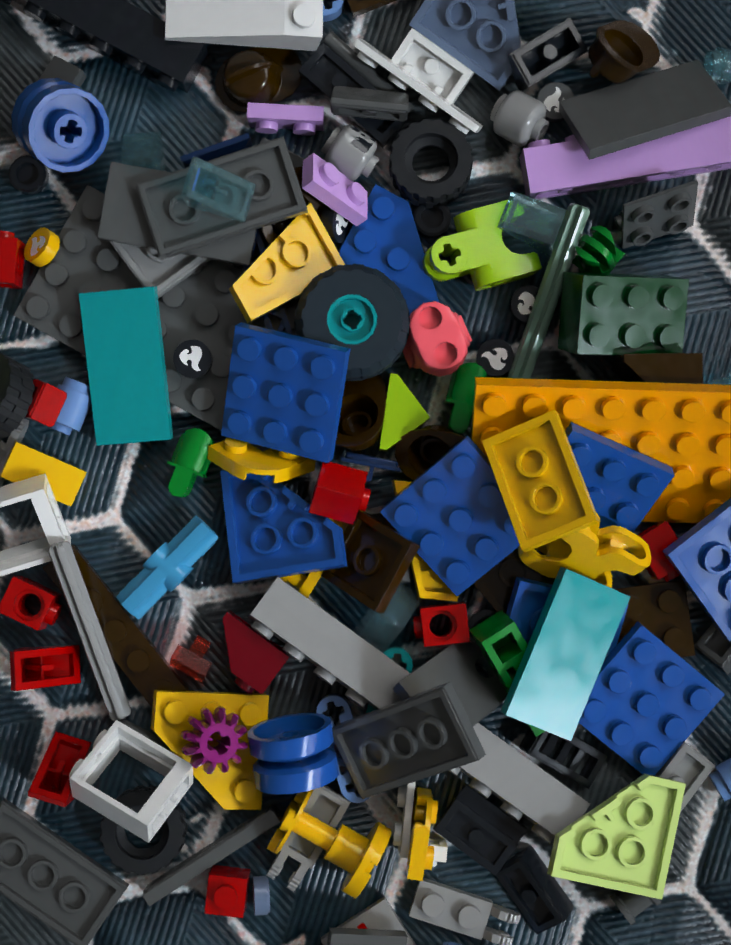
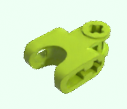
(479, 251)

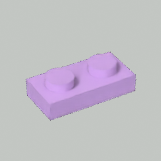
(300, 118)
(335, 189)

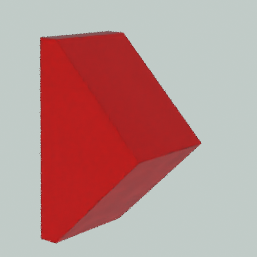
(44, 667)
(52, 778)

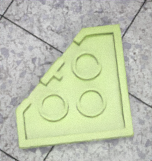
(623, 840)

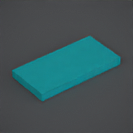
(126, 365)
(565, 654)

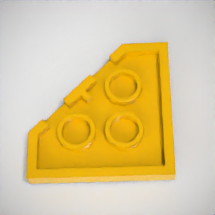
(170, 717)

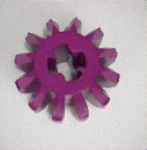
(205, 754)

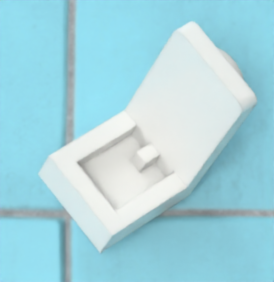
(402, 830)

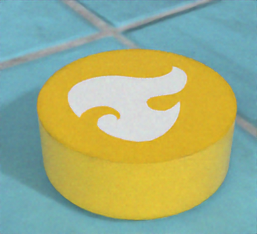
(42, 247)

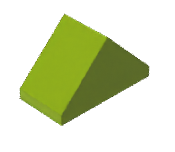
(401, 413)

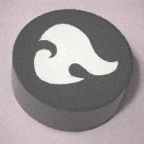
(550, 97)

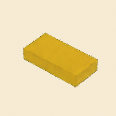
(27, 462)

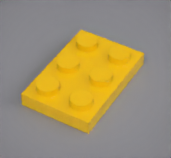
(540, 481)

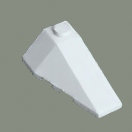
(246, 22)

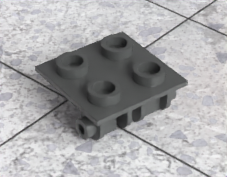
(657, 215)

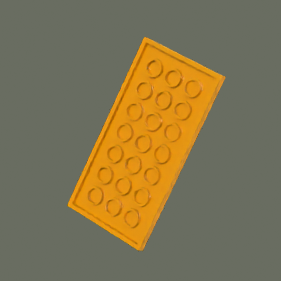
(666, 421)

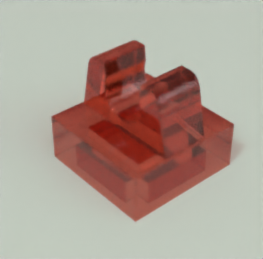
(192, 660)

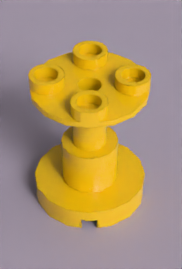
(342, 846)

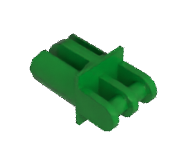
(597, 252)
(461, 395)
(189, 461)

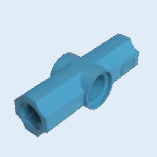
(167, 567)

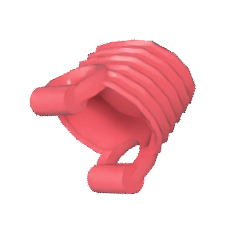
(436, 339)

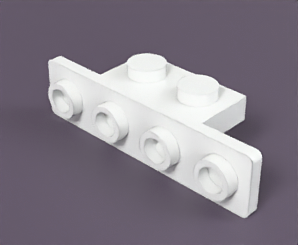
(428, 71)

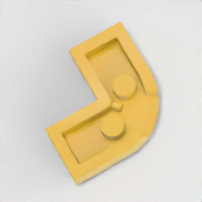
(243, 458)
(423, 815)

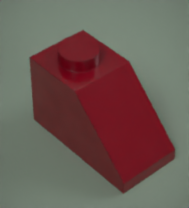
(251, 655)

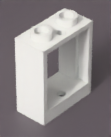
(49, 515)
(161, 803)

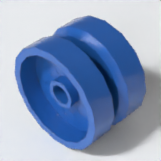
(60, 124)
(293, 753)

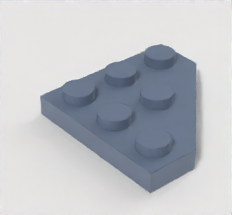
(473, 33)

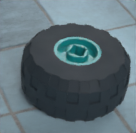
(356, 311)

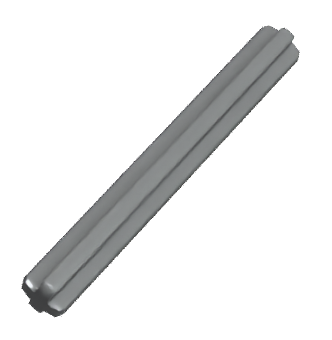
(89, 630)

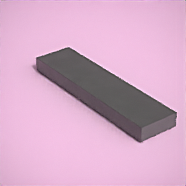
(212, 854)

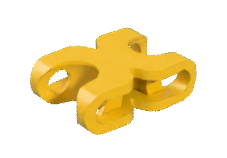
(592, 554)

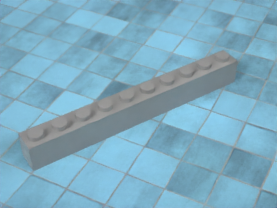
(371, 679)

